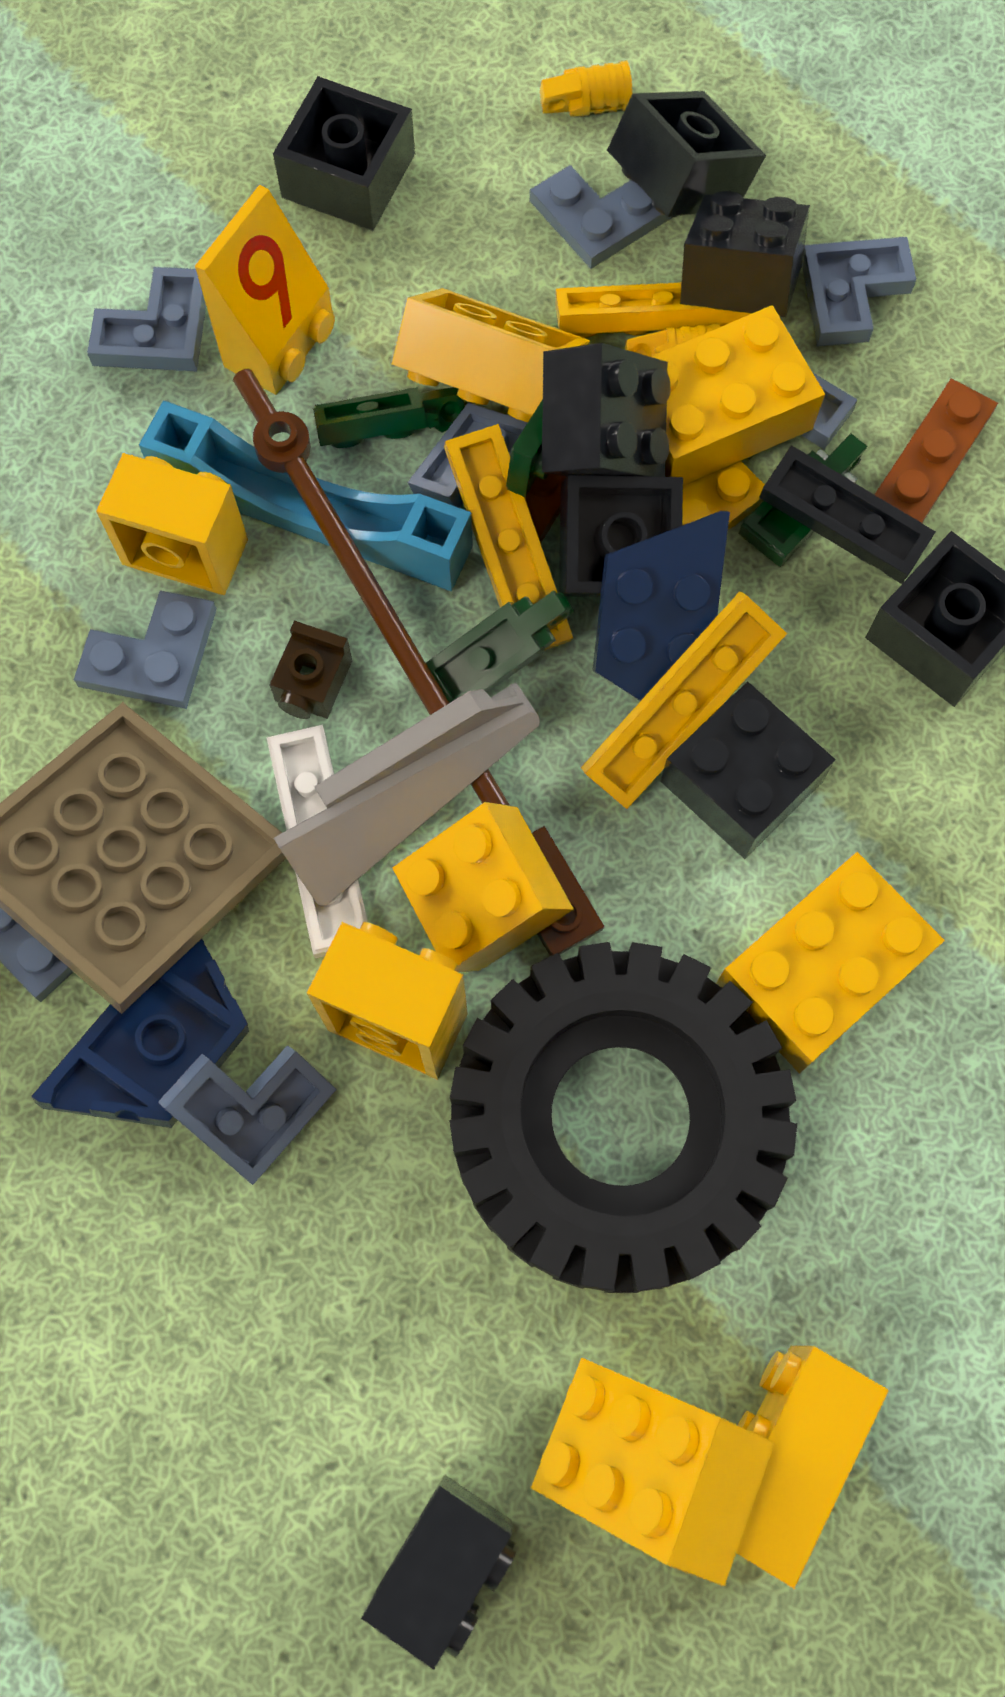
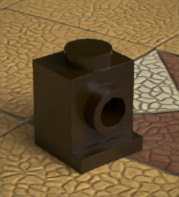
(314, 692)

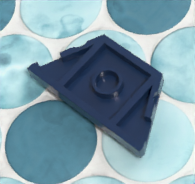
(658, 602)
(138, 1055)

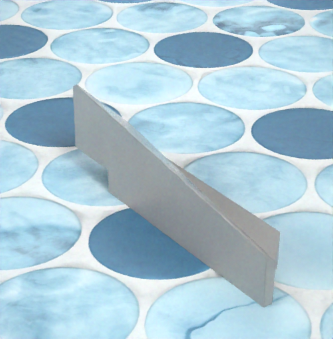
(401, 787)

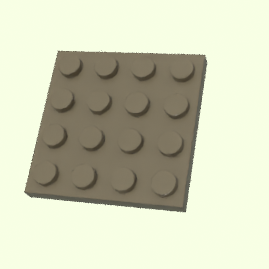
(127, 855)

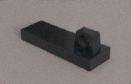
(846, 514)

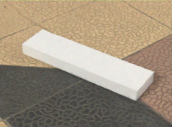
(299, 764)

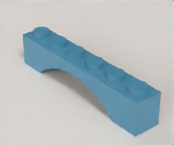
(394, 531)

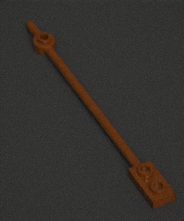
(291, 458)

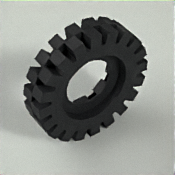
(643, 1231)

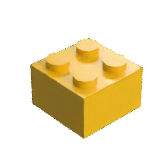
(173, 522)
(482, 887)

